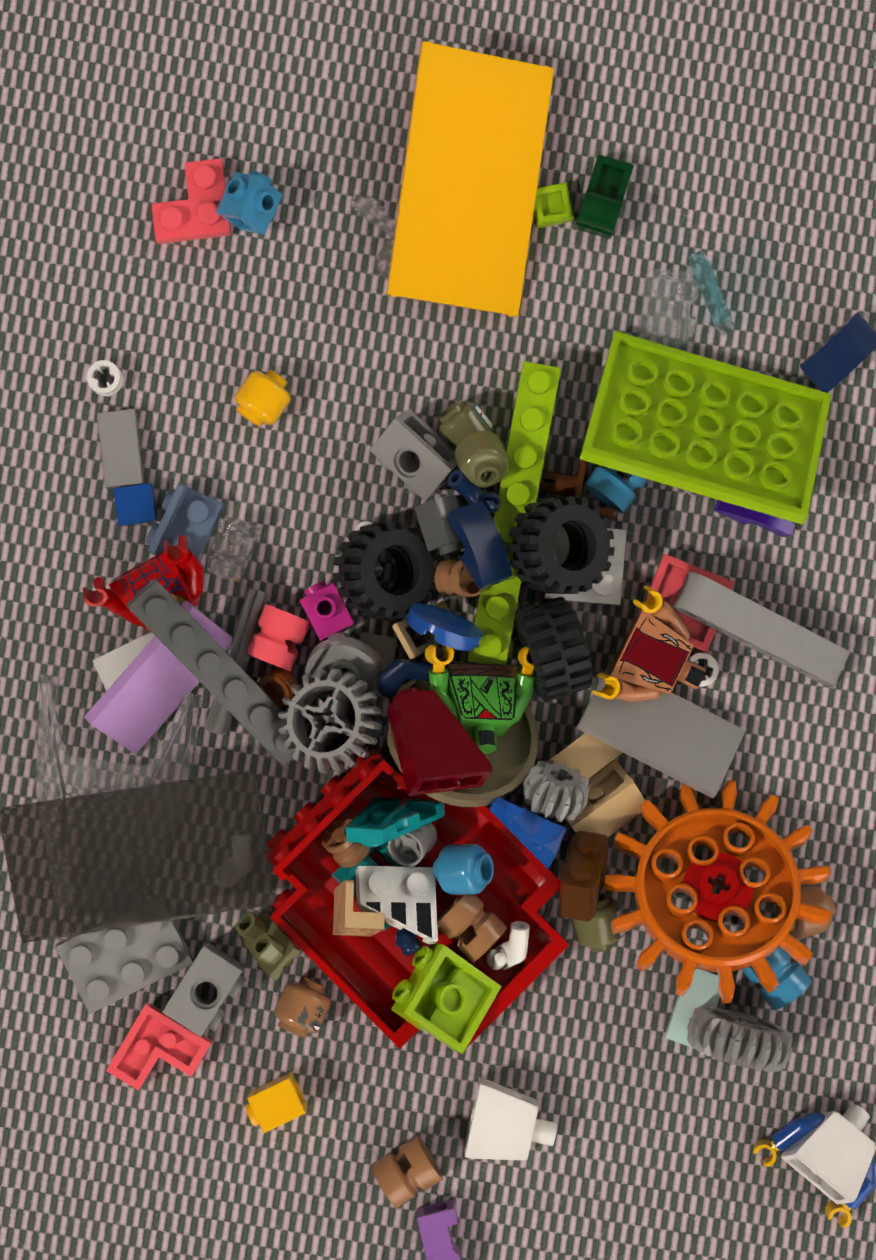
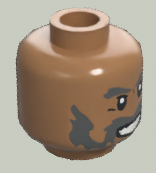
(302, 1007)

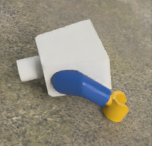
(830, 1155)

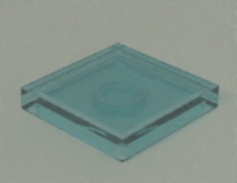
(712, 293)

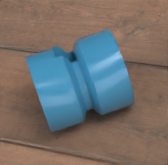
(613, 489)
(790, 976)

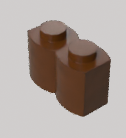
(583, 876)

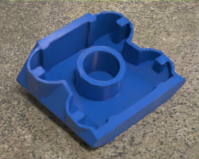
(537, 834)

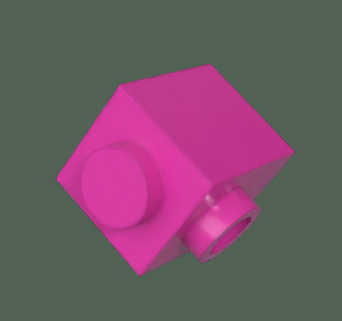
(326, 610)

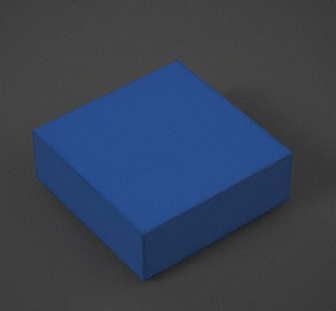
(135, 505)

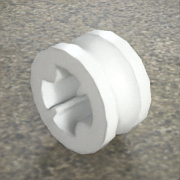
(98, 367)
(710, 663)

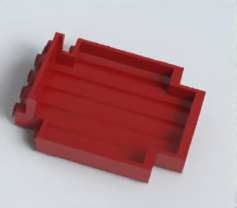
(373, 966)

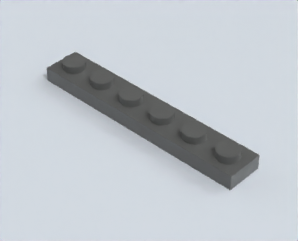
(212, 667)

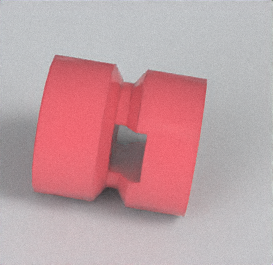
(278, 637)

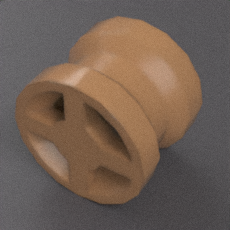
(335, 841)

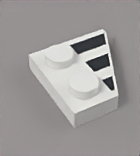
(404, 896)

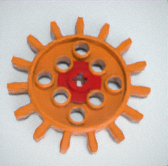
(725, 949)

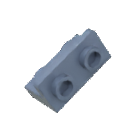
(187, 515)

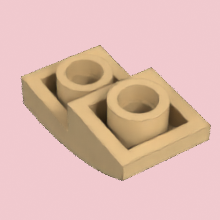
(587, 755)

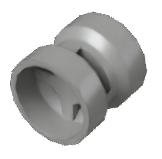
(412, 847)

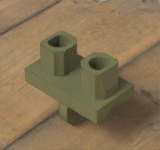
(267, 942)

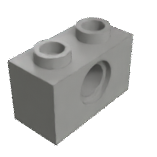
(412, 434)
(189, 1007)

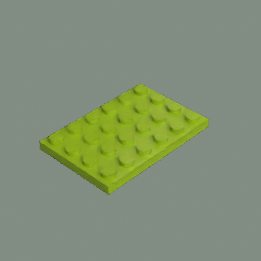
(707, 427)

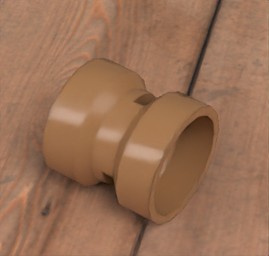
(454, 579)

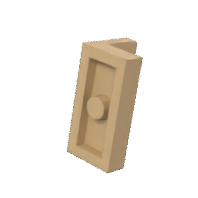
(611, 802)
(349, 922)

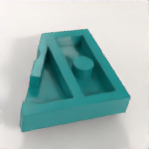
(391, 818)

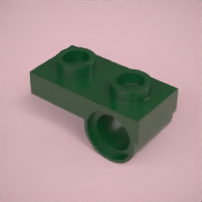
(604, 196)

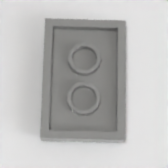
(122, 960)

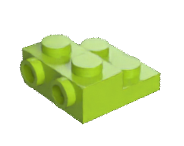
(445, 996)

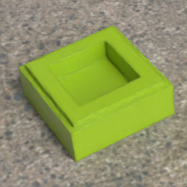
(552, 206)

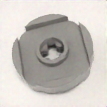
(346, 653)

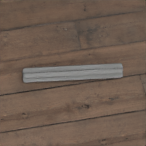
(247, 625)

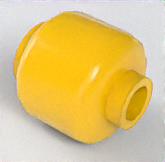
(262, 398)

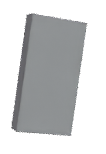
(120, 448)

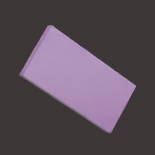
(149, 690)

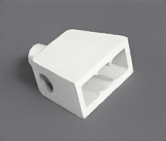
(505, 1124)

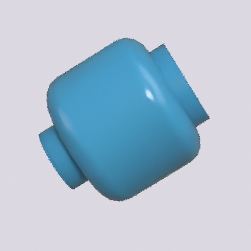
(463, 869)

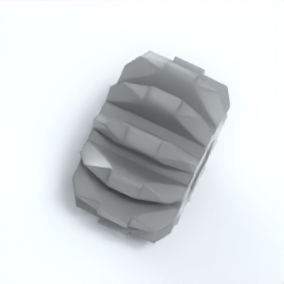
(556, 790)

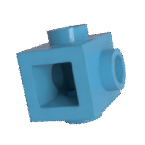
(249, 202)

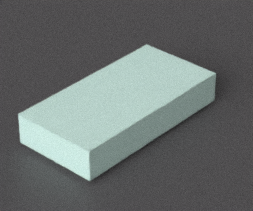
(701, 993)

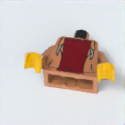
(652, 655)

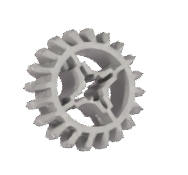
(337, 707)
(739, 1039)

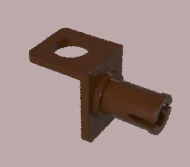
(570, 485)

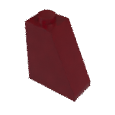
(434, 746)

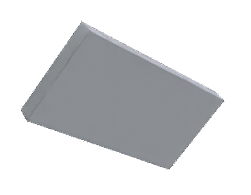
(666, 736)

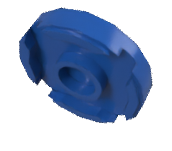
(448, 627)

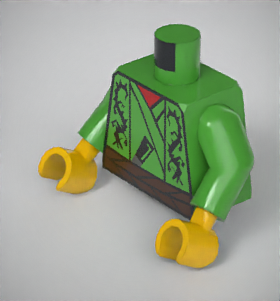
(482, 696)

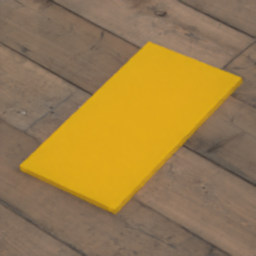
(469, 179)

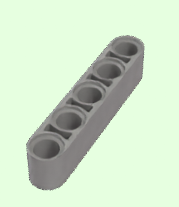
(761, 629)

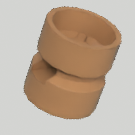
(473, 940)
(401, 1184)

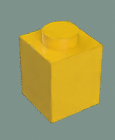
(276, 1103)

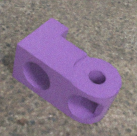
(435, 1230)

